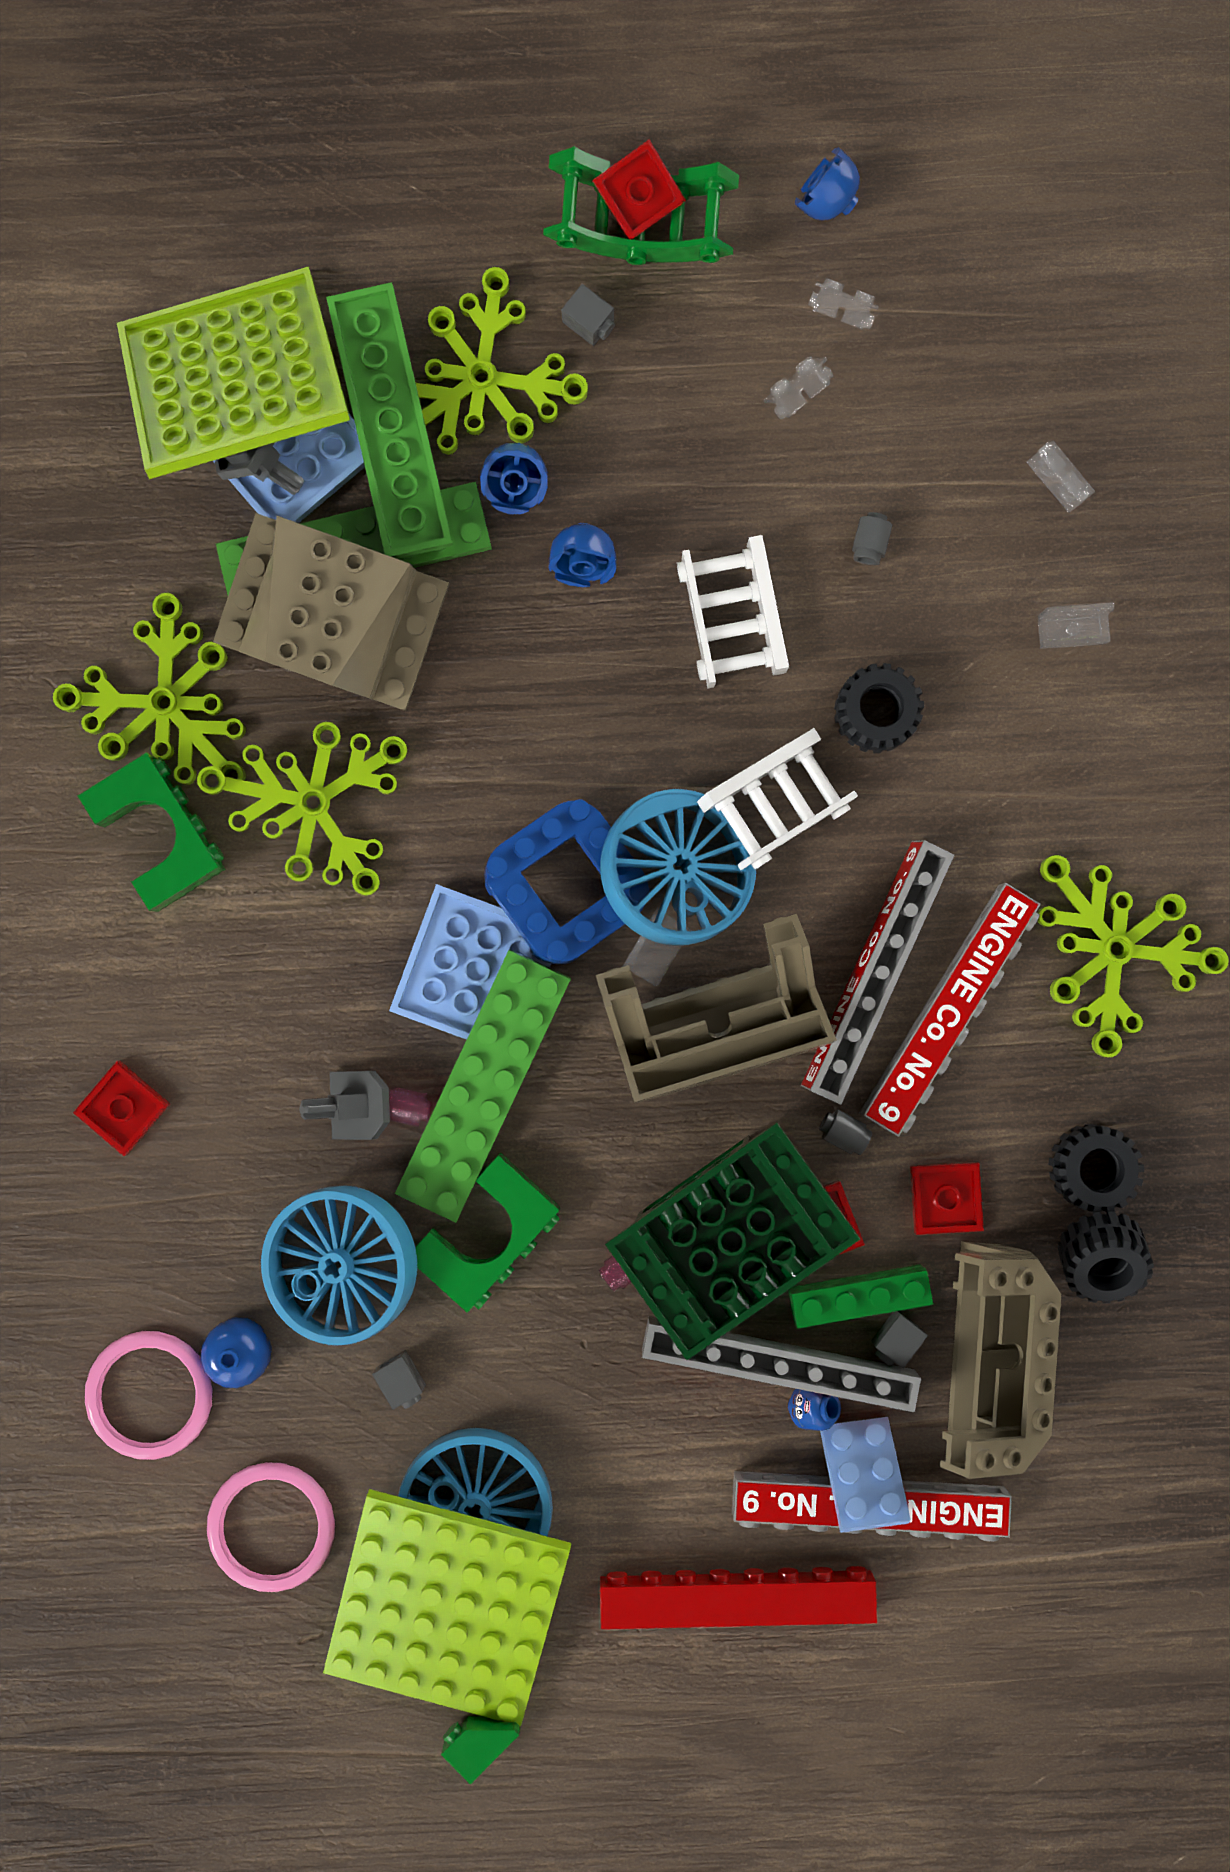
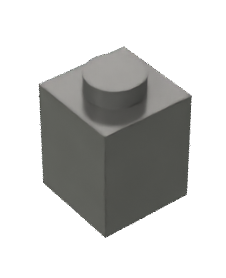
(588, 315)
(898, 1339)
(400, 1381)

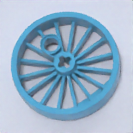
(679, 881)
(348, 1277)
(464, 1498)

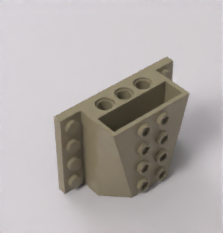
(331, 610)

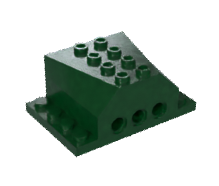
(731, 1239)

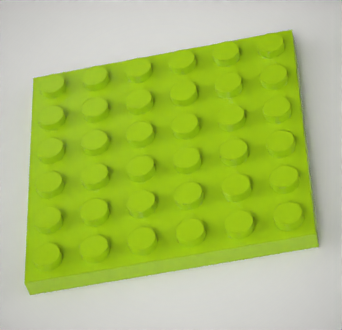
(230, 373)
(446, 1607)

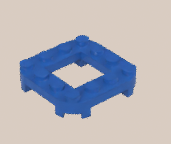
(524, 907)

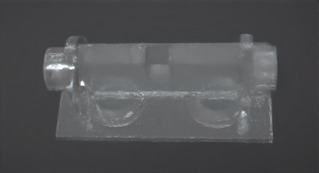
(856, 306)
(788, 394)
(1060, 476)

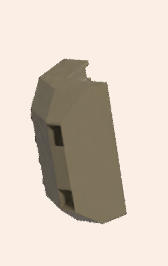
(720, 1025)
(1001, 1361)

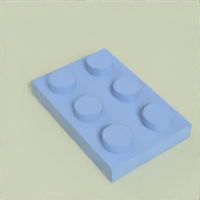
(865, 1475)

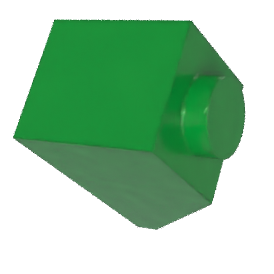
(476, 1744)

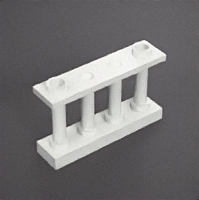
(758, 590)
(775, 766)

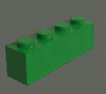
(860, 1296)

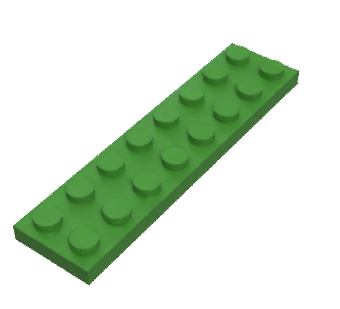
(389, 421)
(361, 527)
(483, 1085)

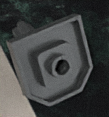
(261, 463)
(355, 1105)

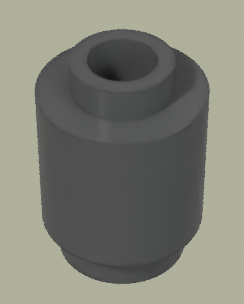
(871, 538)
(845, 1132)

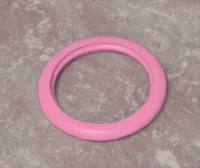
(95, 1381)
(218, 1510)

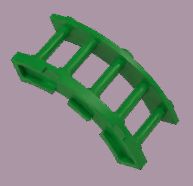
(694, 181)

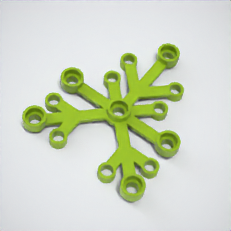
(489, 324)
(190, 731)
(272, 794)
(1092, 917)

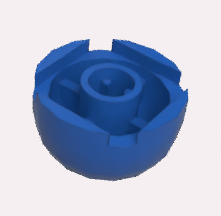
(831, 188)
(514, 478)
(582, 555)
(236, 1353)

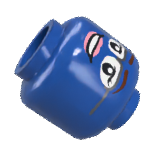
(813, 1410)

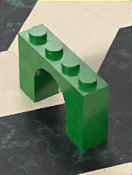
(192, 857)
(468, 1278)

